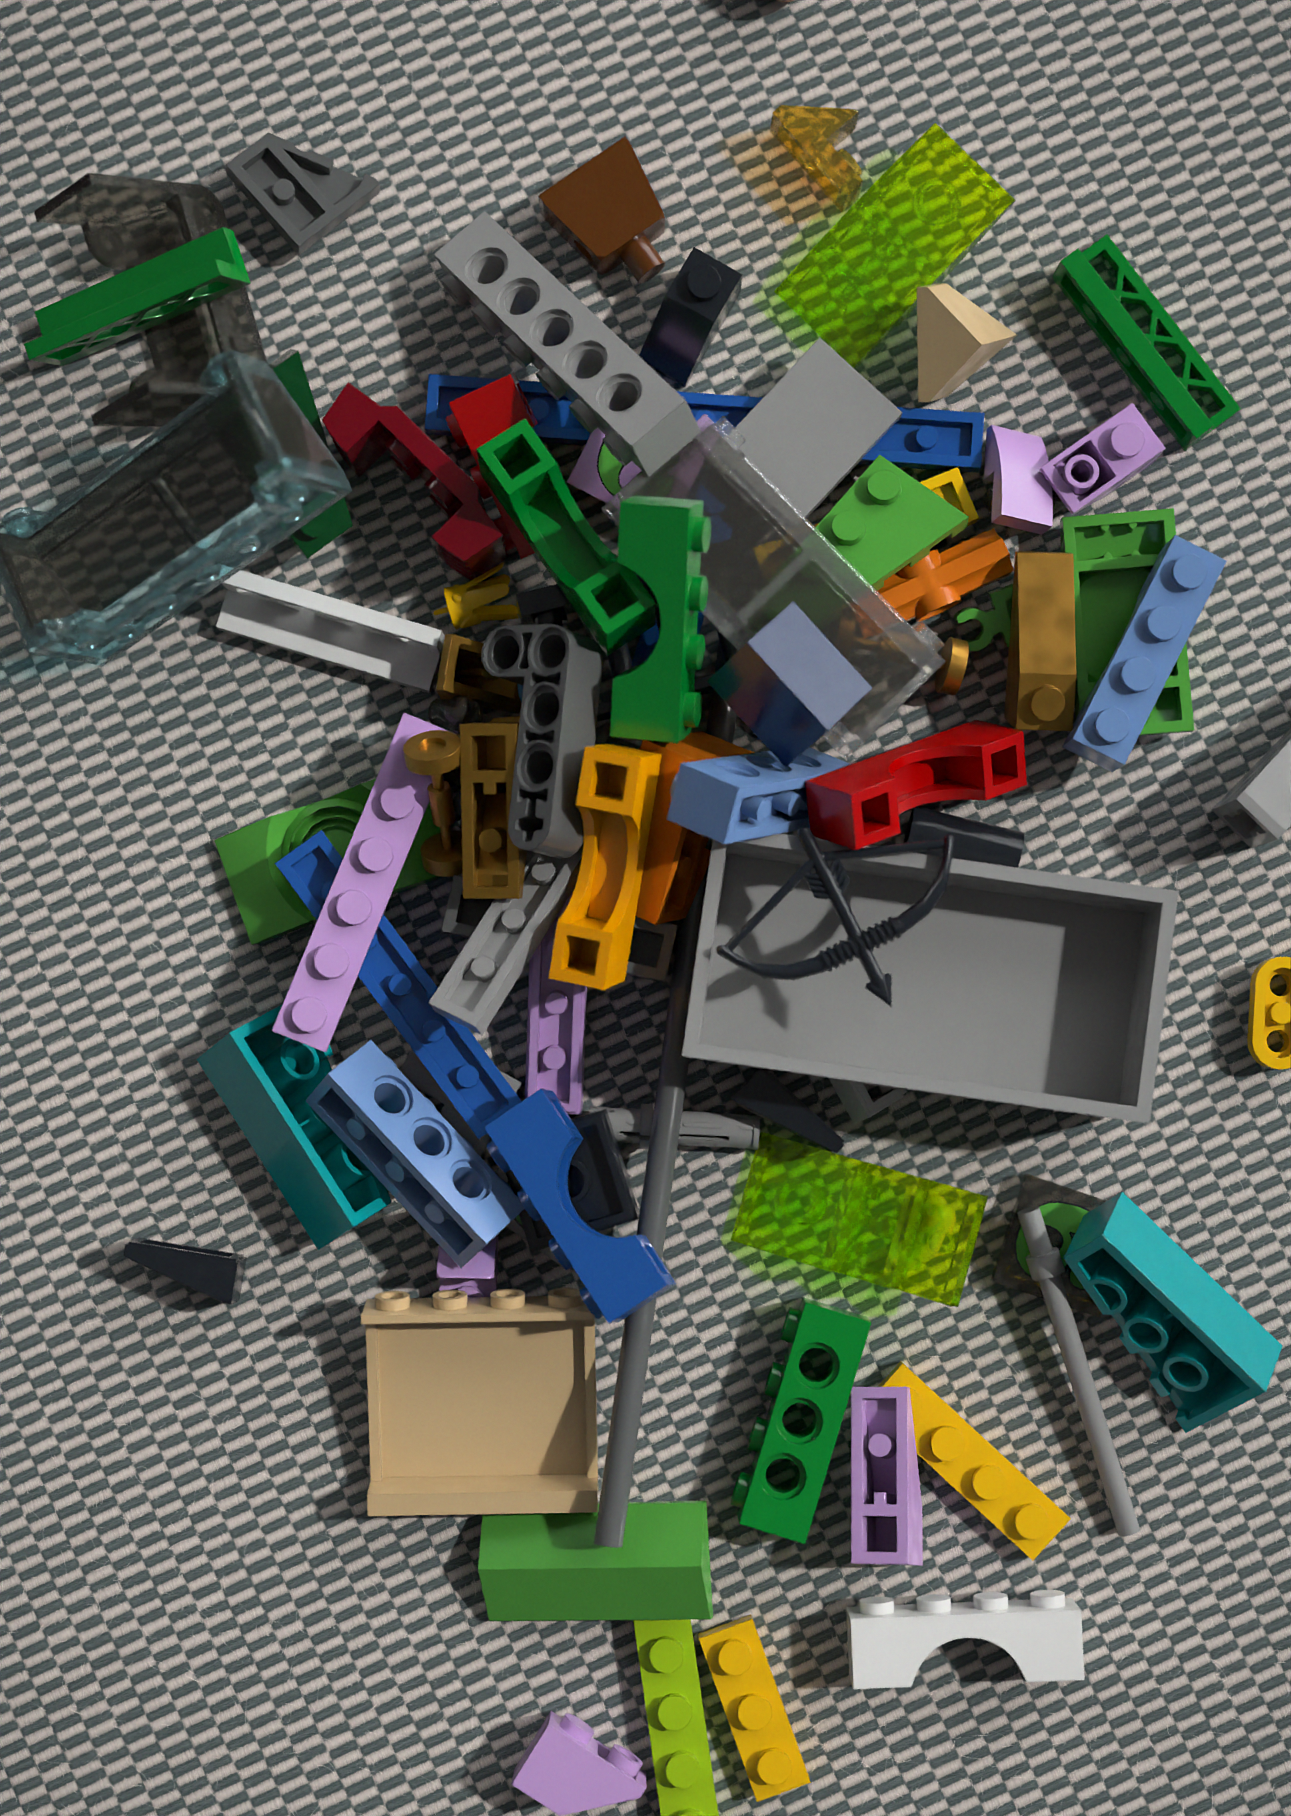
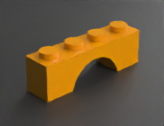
(616, 814)

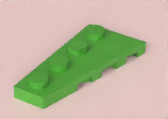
(888, 522)

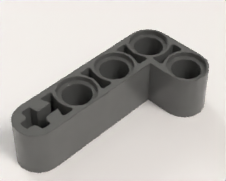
(556, 723)

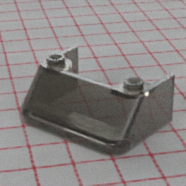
(134, 222)

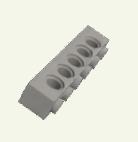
(567, 344)

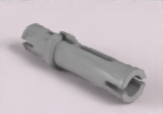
(696, 1128)

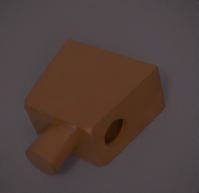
(608, 213)

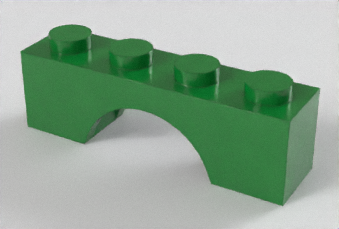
(544, 511)
(664, 546)

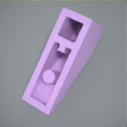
(884, 1479)

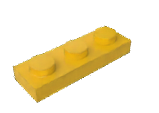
(754, 1708)

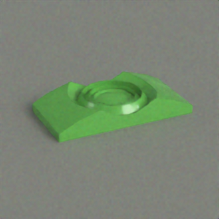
(1110, 568)
(260, 889)

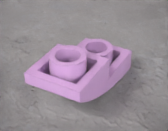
(1020, 490)

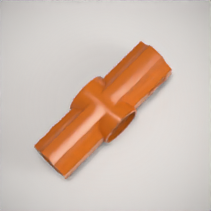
(945, 577)

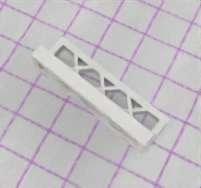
(331, 630)

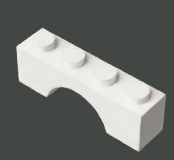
(894, 1640)

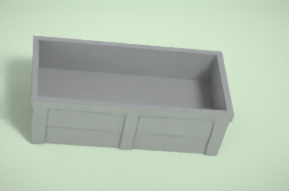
(1000, 994)

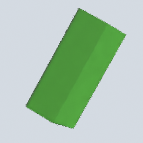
(554, 1571)

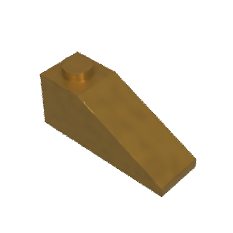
(1042, 643)
(489, 857)

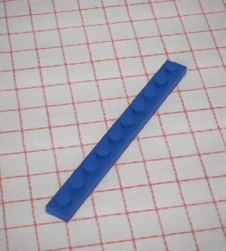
(917, 440)

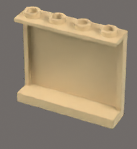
(481, 1403)

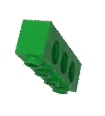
(791, 1507)

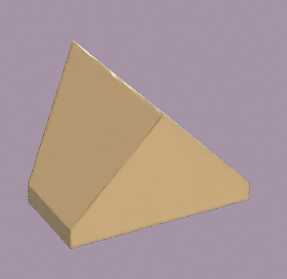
(952, 340)

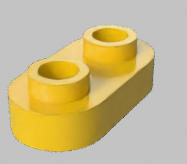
(1270, 1013)

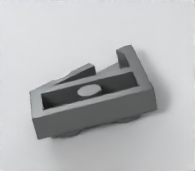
(298, 189)

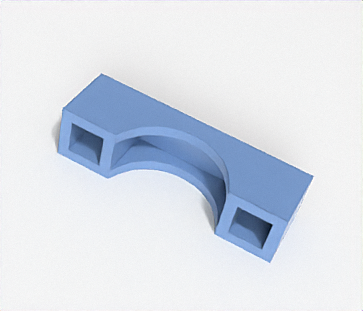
(1145, 654)

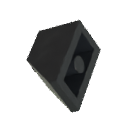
(690, 316)

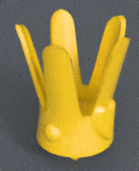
(466, 600)

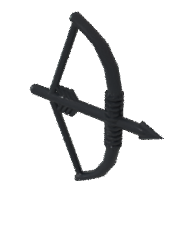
(830, 884)

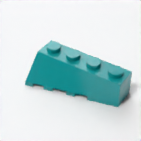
(265, 1090)
(1171, 1313)

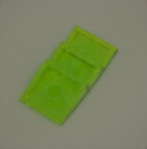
(892, 240)
(859, 1219)

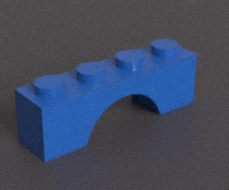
(538, 1145)

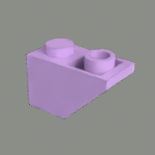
(1103, 460)
(574, 1771)

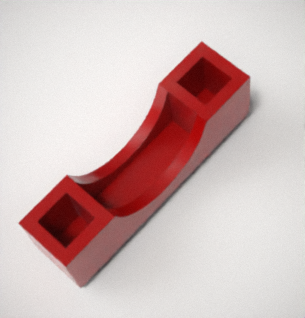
(865, 798)

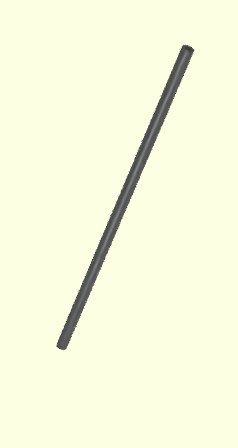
(655, 1197)

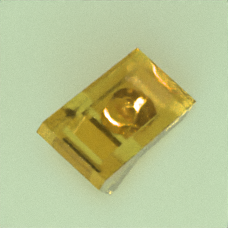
(811, 140)

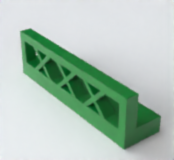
(139, 298)
(1136, 350)

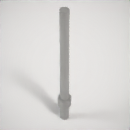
(1046, 1266)

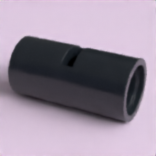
(972, 838)

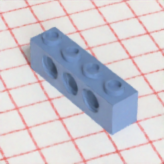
(746, 794)
(415, 1153)

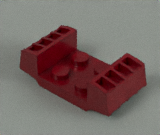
(366, 430)

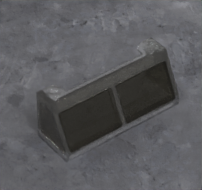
(772, 555)

